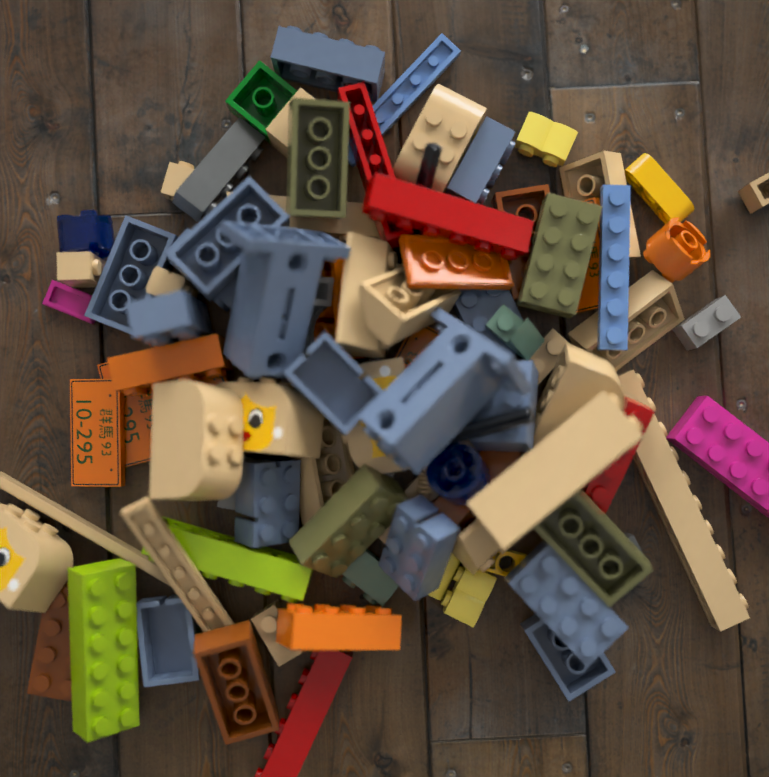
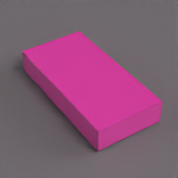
(68, 300)

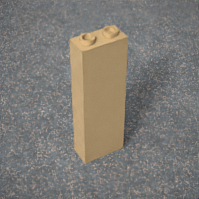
(556, 469)

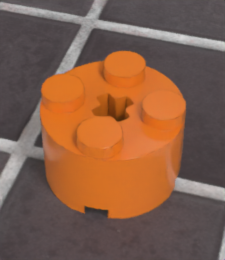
(676, 250)

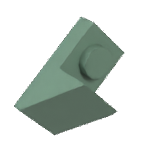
(515, 333)

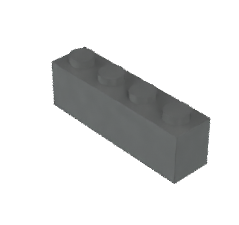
(219, 169)

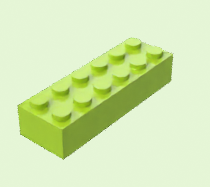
(259, 567)
(103, 648)

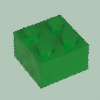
(260, 97)

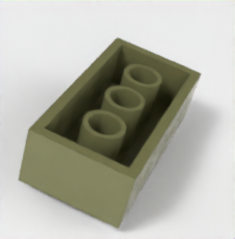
(317, 158)
(559, 255)
(348, 522)
(594, 548)

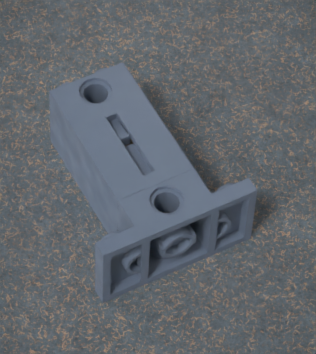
(274, 294)
(440, 393)

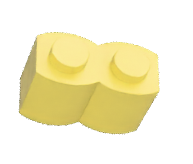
(545, 139)
(468, 595)

